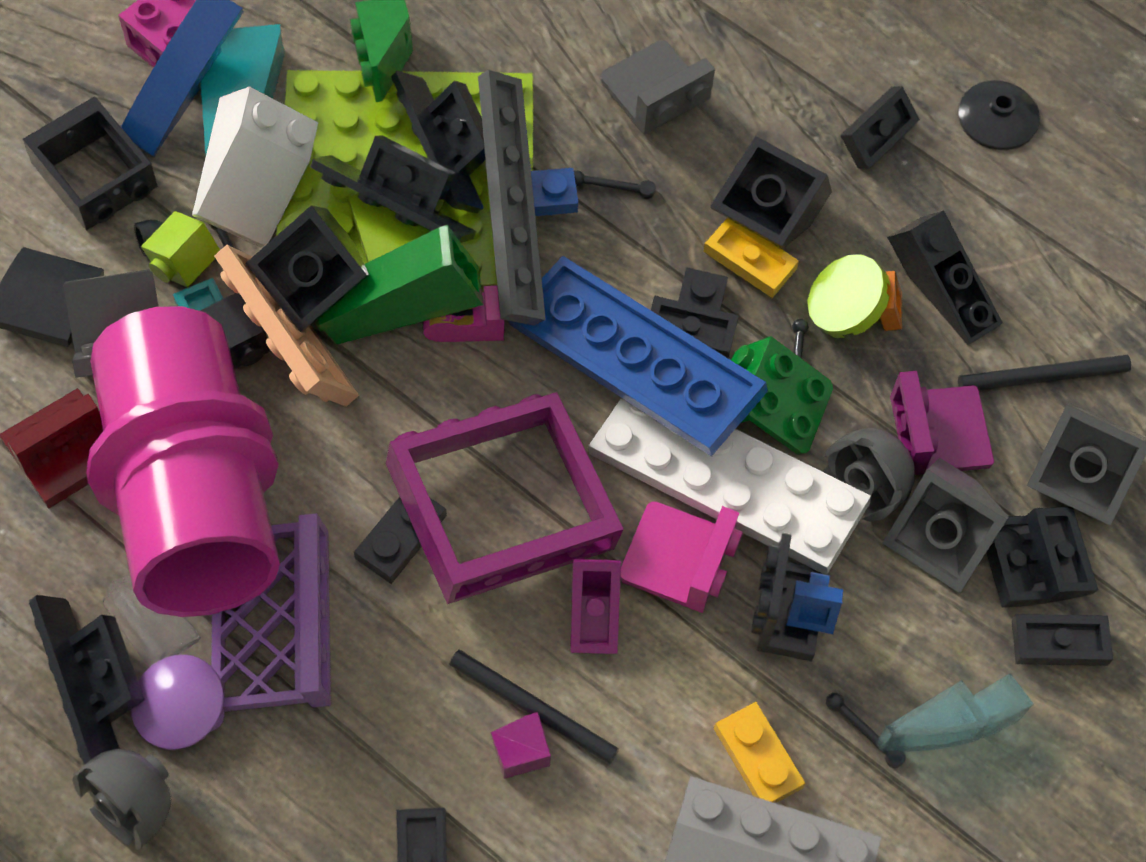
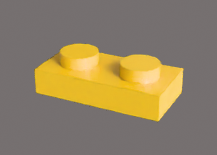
(751, 257)
(759, 754)

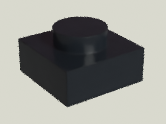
(703, 289)

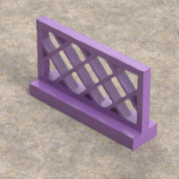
(310, 623)

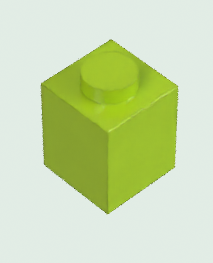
(180, 249)

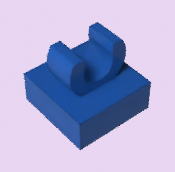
(815, 604)

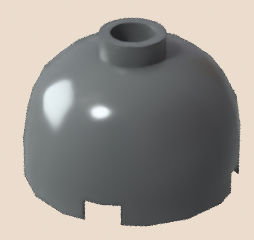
(875, 465)
(127, 794)

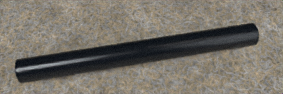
(1046, 373)
(531, 704)

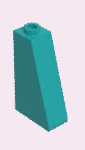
(247, 59)

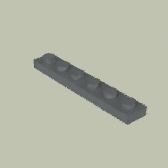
(511, 199)

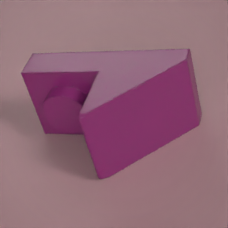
(595, 606)

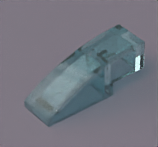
(957, 717)

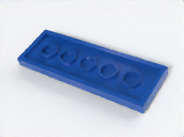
(643, 357)

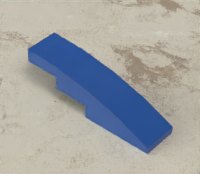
(179, 72)

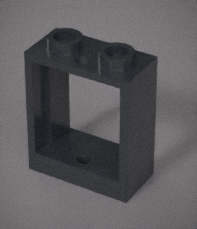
(87, 124)

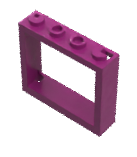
(524, 560)

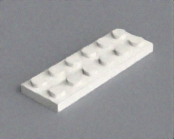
(745, 475)

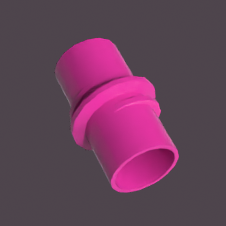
(183, 463)

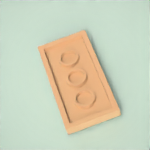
(304, 352)

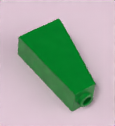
(407, 287)

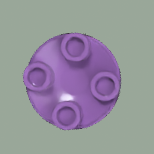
(180, 702)

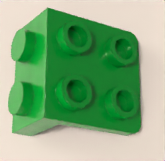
(794, 395)

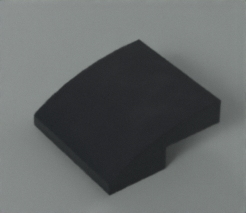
(34, 295)
(1041, 559)

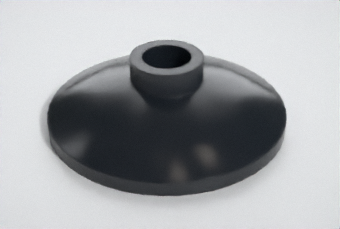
(998, 127)

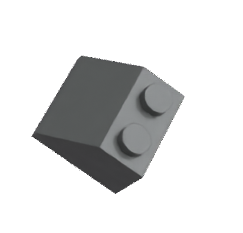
(1089, 463)

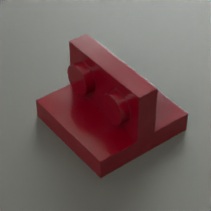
(56, 445)

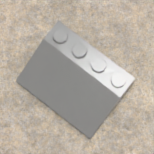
(738, 827)

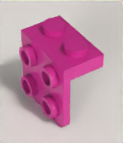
(680, 554)

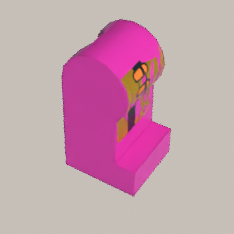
(469, 325)

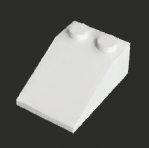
(253, 164)

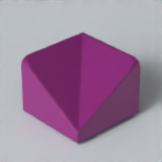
(521, 746)

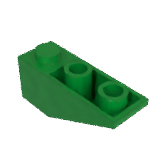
(381, 42)

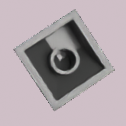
(947, 525)

